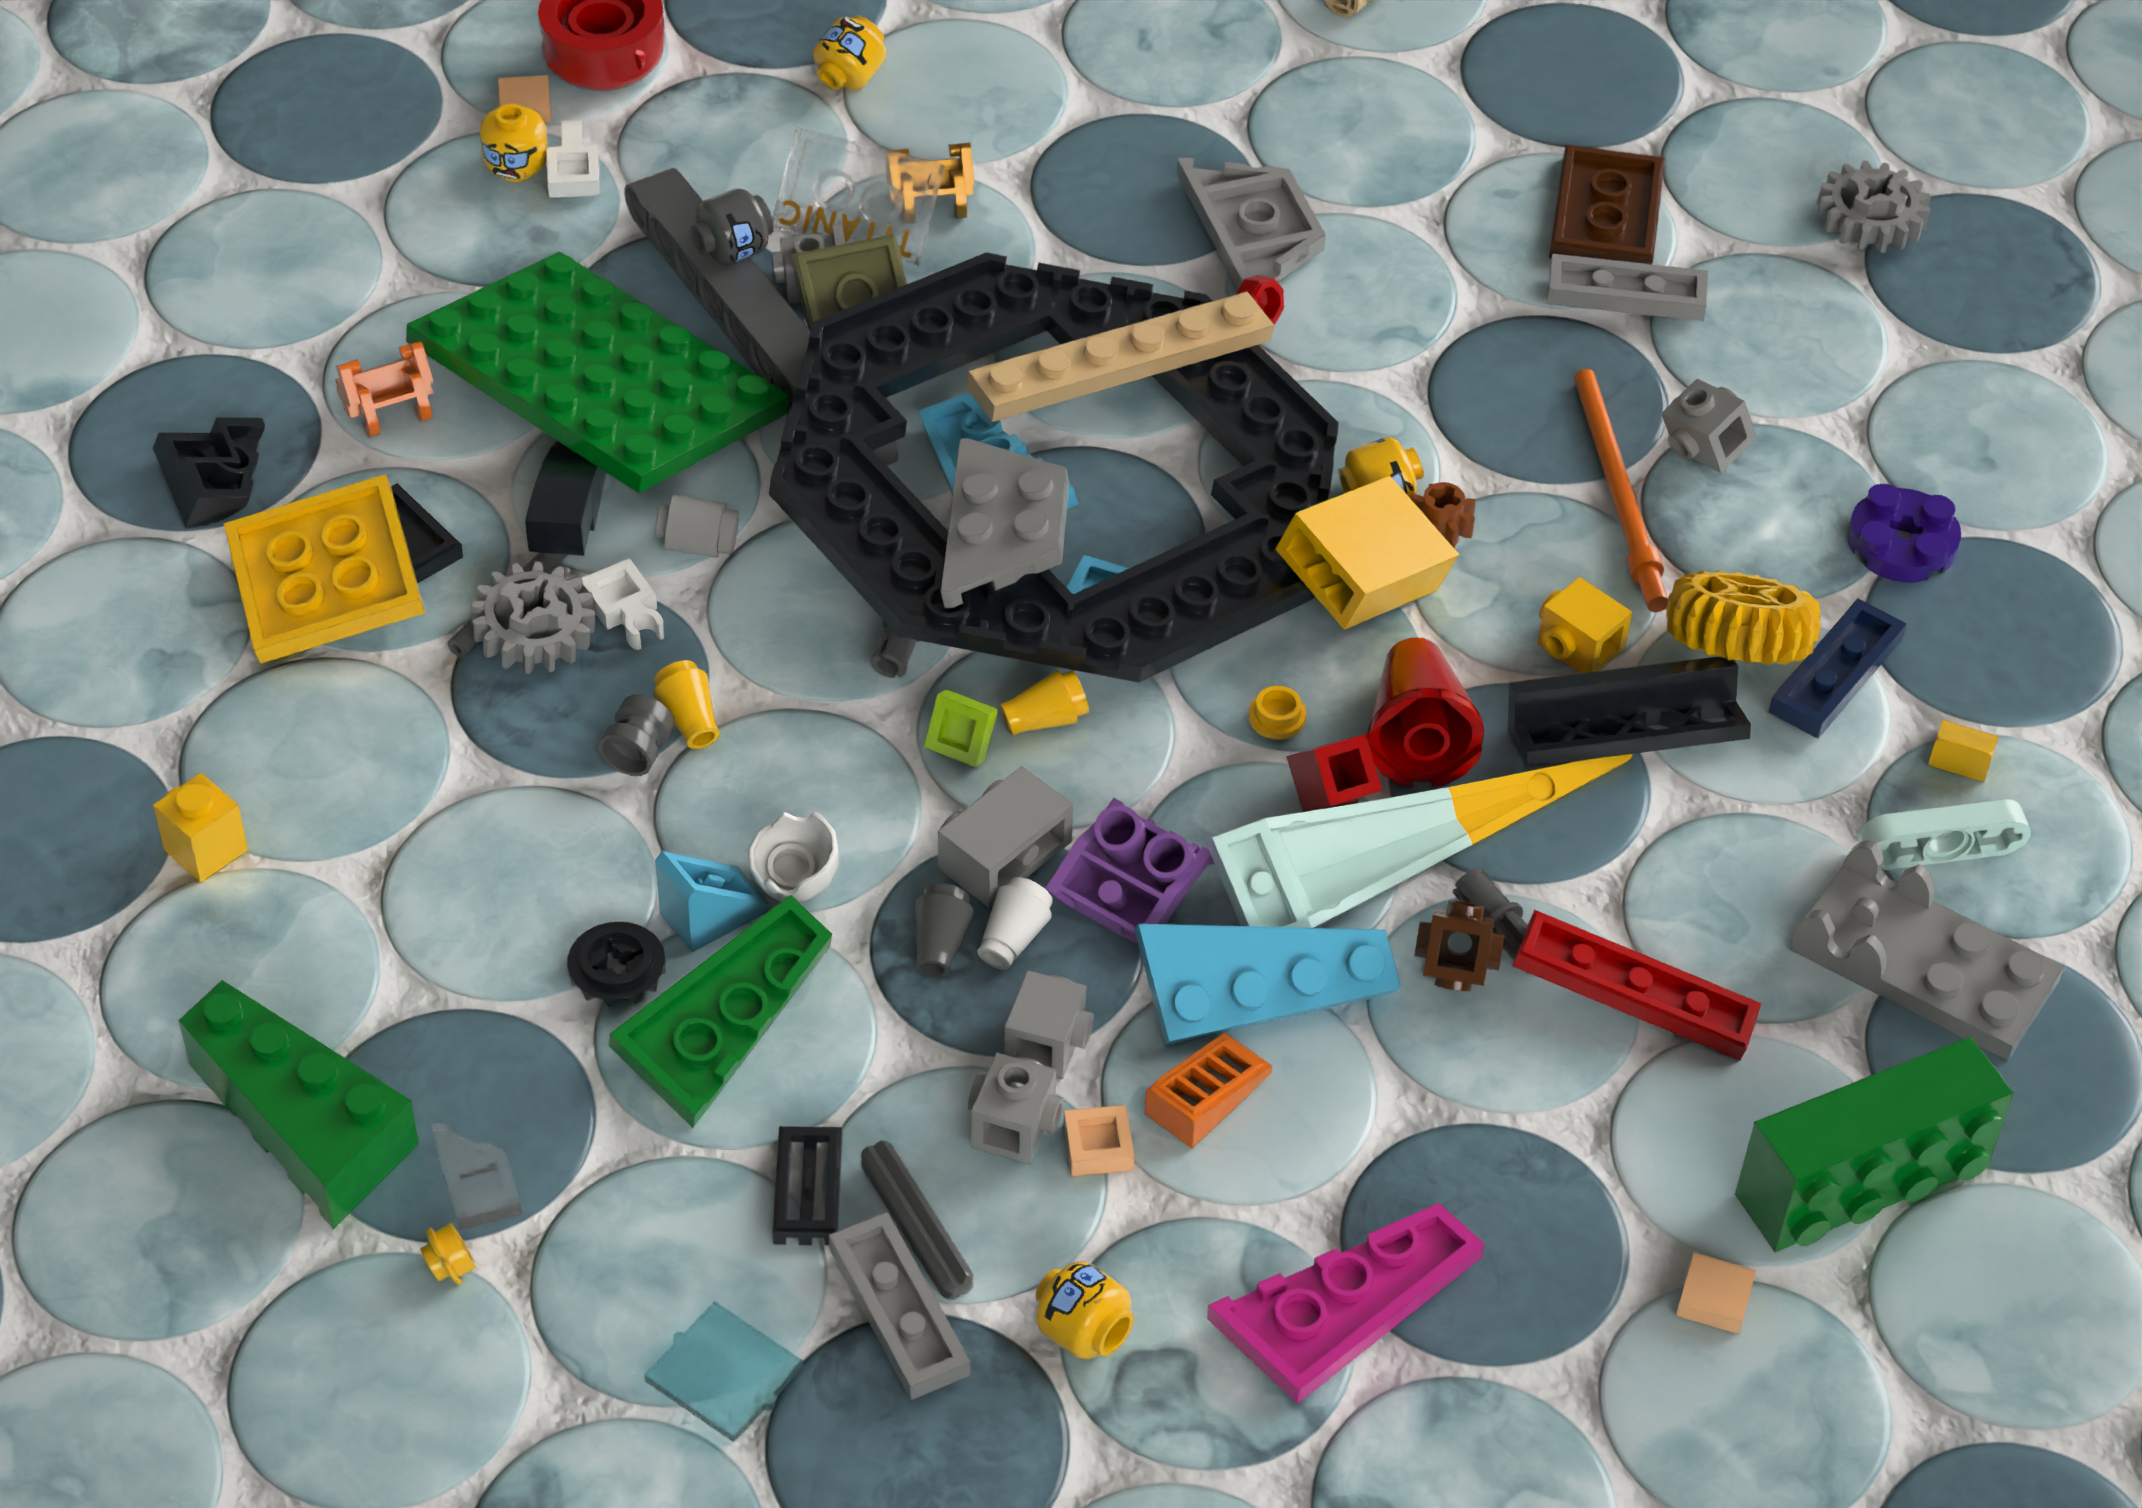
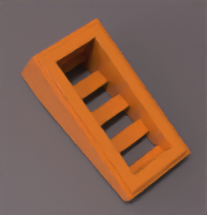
(1192, 1122)

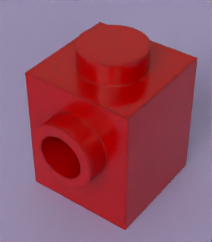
(1334, 773)

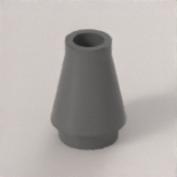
(940, 926)

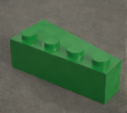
(302, 1101)

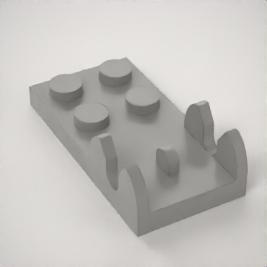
(1925, 954)

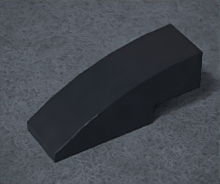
(564, 503)

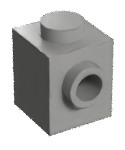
(1048, 1021)

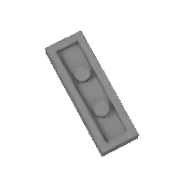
(1627, 287)
(899, 1305)

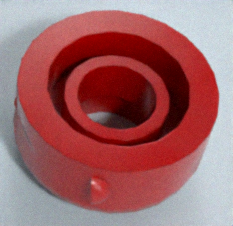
(602, 41)

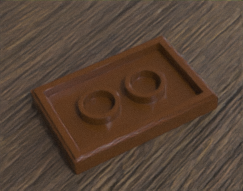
(1607, 205)

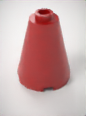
(1423, 718)

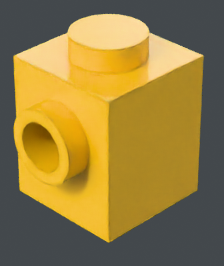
(1583, 626)
(200, 827)

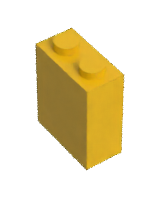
(1366, 552)

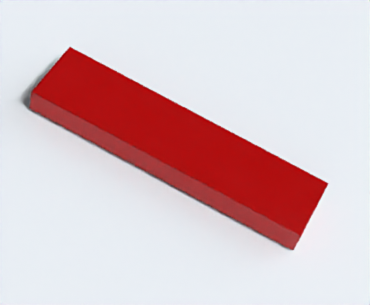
(1637, 985)

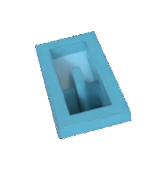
(705, 898)

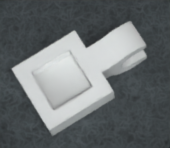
(573, 166)

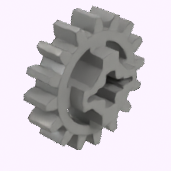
(1873, 206)
(533, 617)

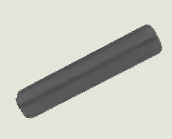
(917, 1220)

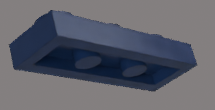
(1837, 668)

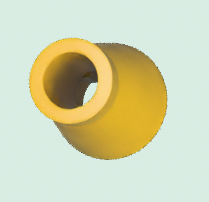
(688, 697)
(1047, 704)

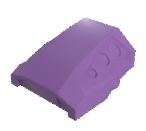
(1127, 871)

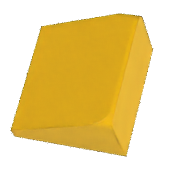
(1963, 750)

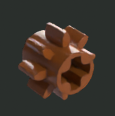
(1447, 510)

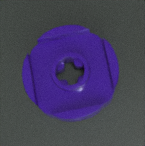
(1927, 517)

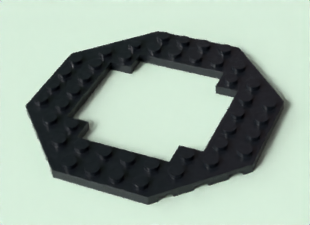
(898, 548)

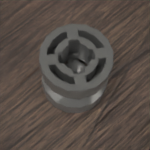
(635, 737)

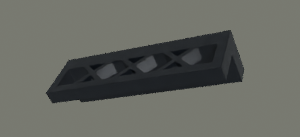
(1624, 705)

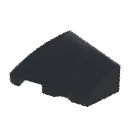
(210, 470)

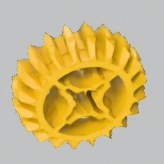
(1743, 617)

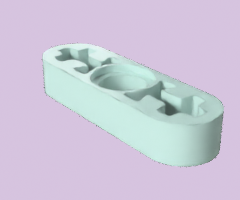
(1977, 829)

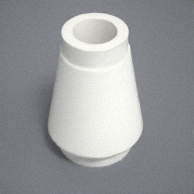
(1014, 921)

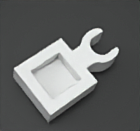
(624, 598)

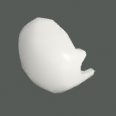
(794, 857)

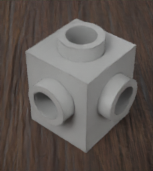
(1708, 425)
(1013, 1107)

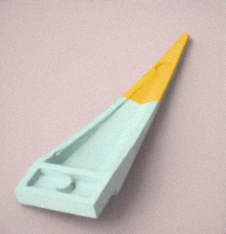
(1333, 859)

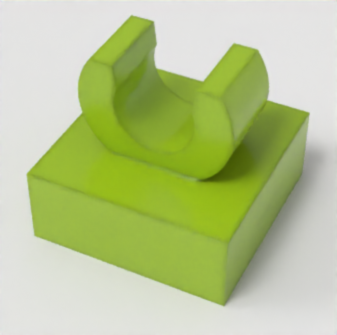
(960, 728)

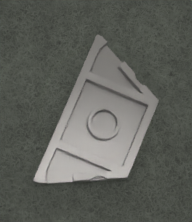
(1253, 218)
(1002, 519)

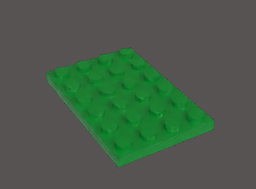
(598, 370)

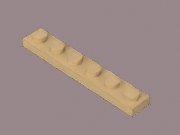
(1119, 356)

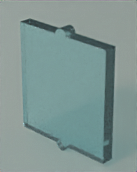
(724, 1371)

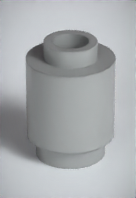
(697, 526)

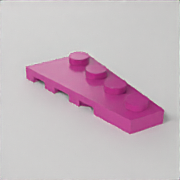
(1333, 1311)

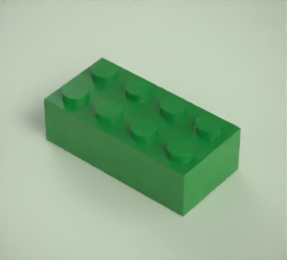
(1873, 1144)

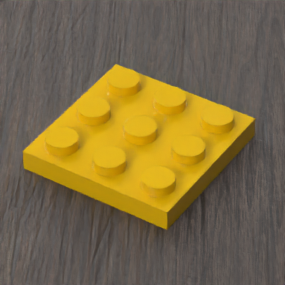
(323, 568)

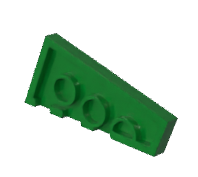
(715, 1015)

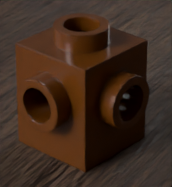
(1456, 969)

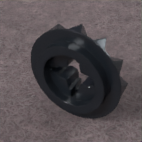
(631, 947)

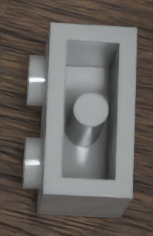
(1004, 834)

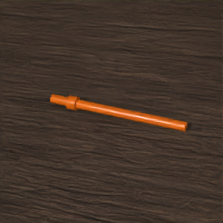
(1643, 560)

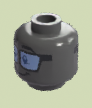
(732, 226)

